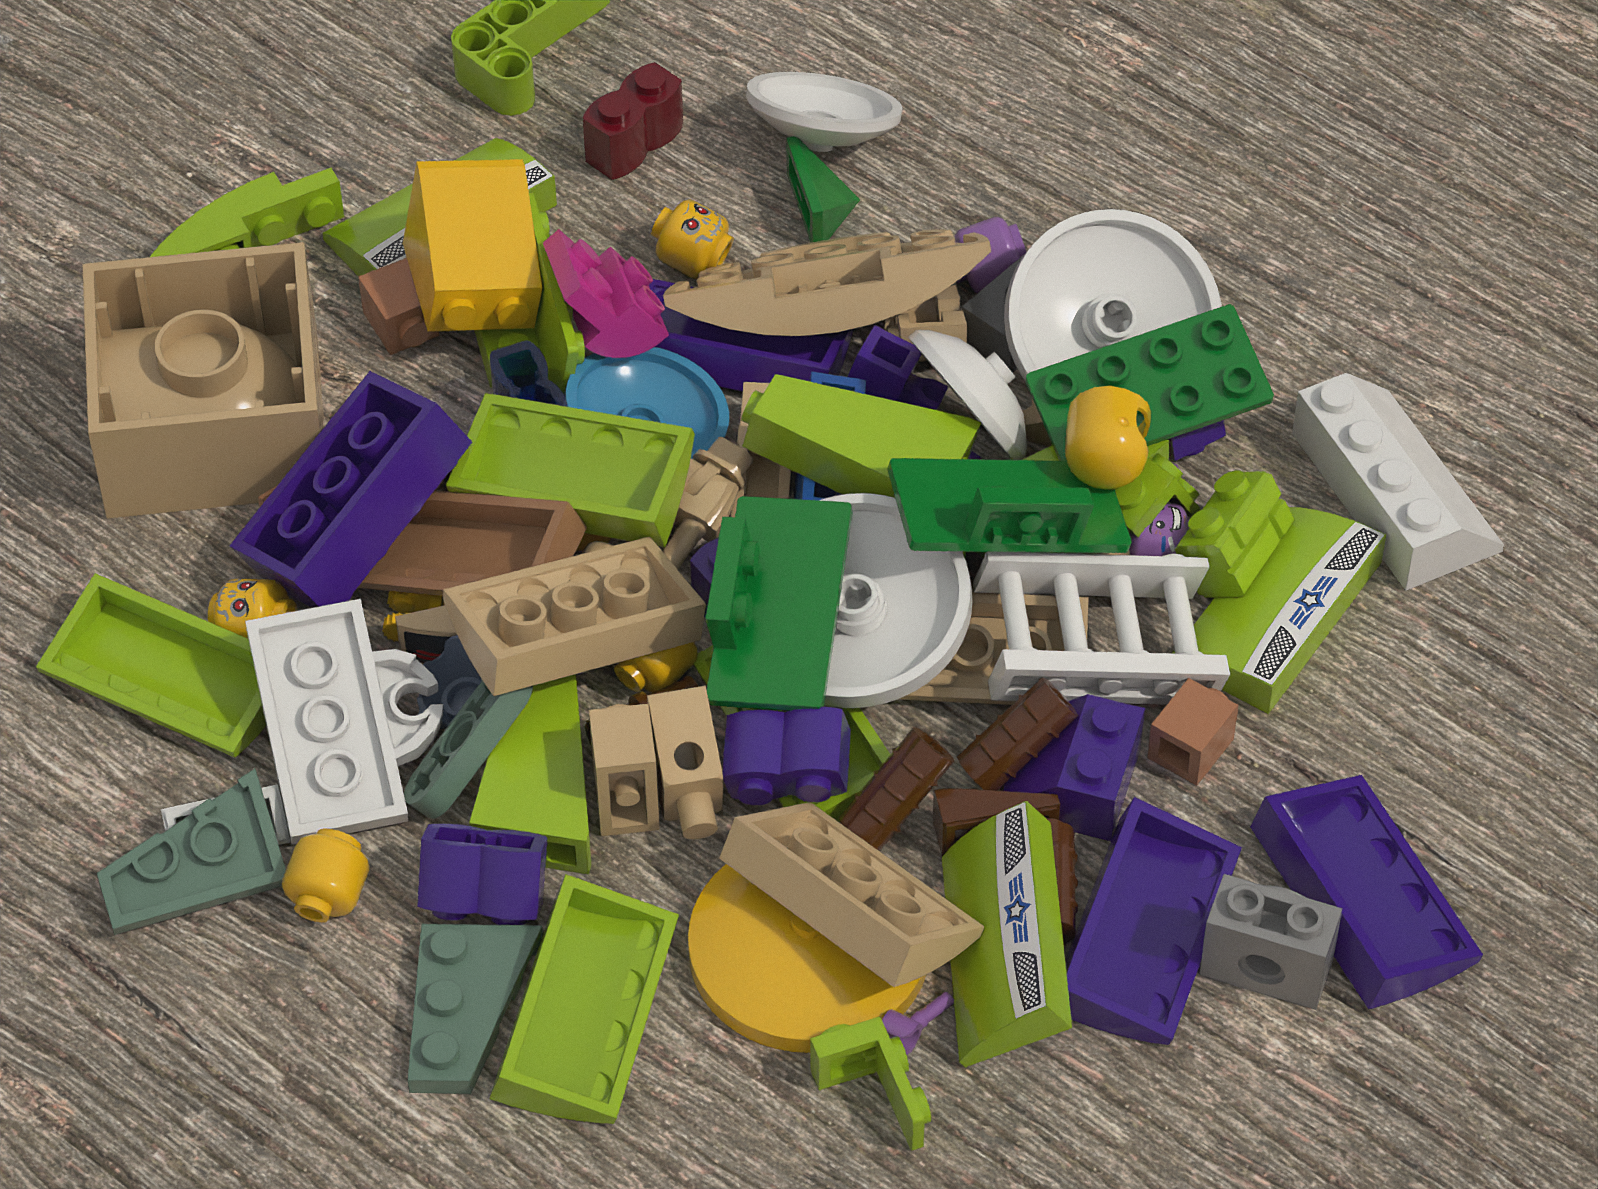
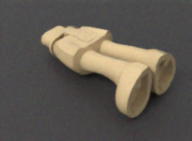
(707, 496)

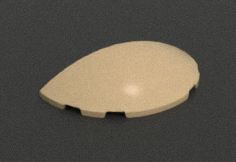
(829, 283)

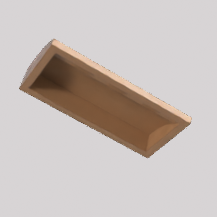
(474, 538)

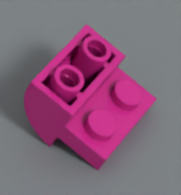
(607, 297)

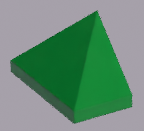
(818, 192)

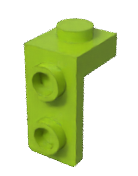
(1151, 491)
(864, 1049)

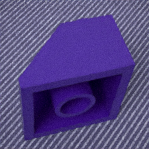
(1088, 765)

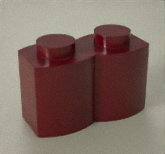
(633, 120)

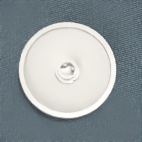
(1100, 284)
(896, 611)

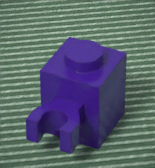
(888, 369)

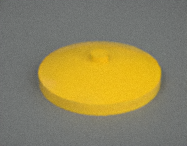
(775, 972)

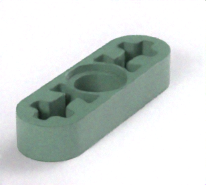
(463, 749)

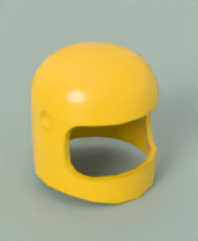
(1103, 437)

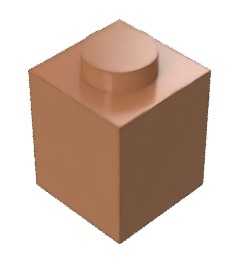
(394, 307)
(1192, 731)

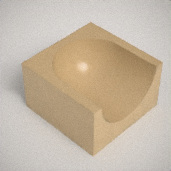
(199, 376)

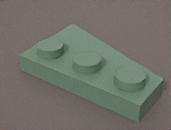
(199, 863)
(460, 999)

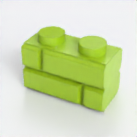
(1236, 531)

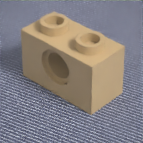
(624, 769)

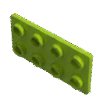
(553, 325)

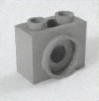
(1270, 941)

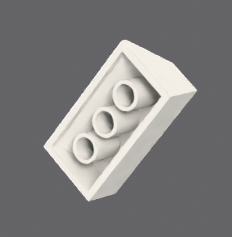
(1391, 479)

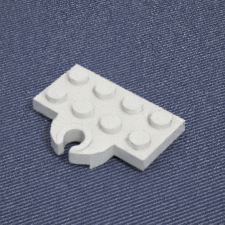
(338, 718)

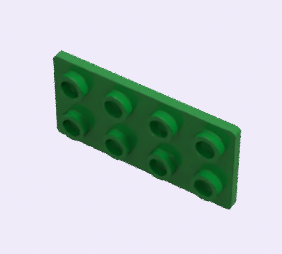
(1185, 372)
(1004, 507)
(776, 602)

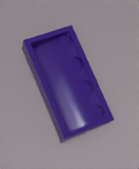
(749, 357)
(1347, 852)
(1146, 924)

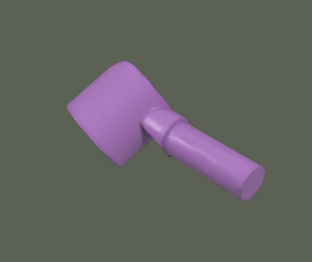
(910, 1028)

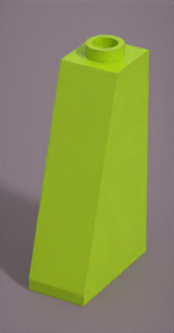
(848, 435)
(538, 777)

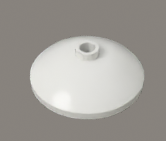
(823, 108)
(979, 385)

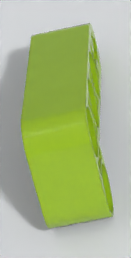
(498, 45)

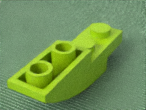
(259, 215)

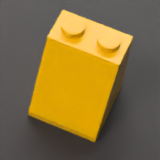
(473, 245)

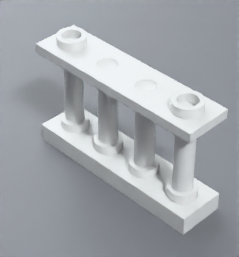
(1121, 676)

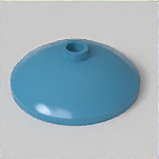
(652, 388)

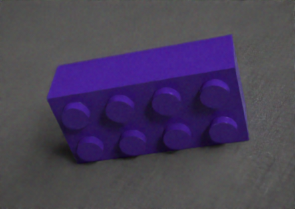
(351, 492)

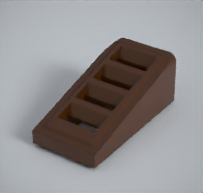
(961, 810)

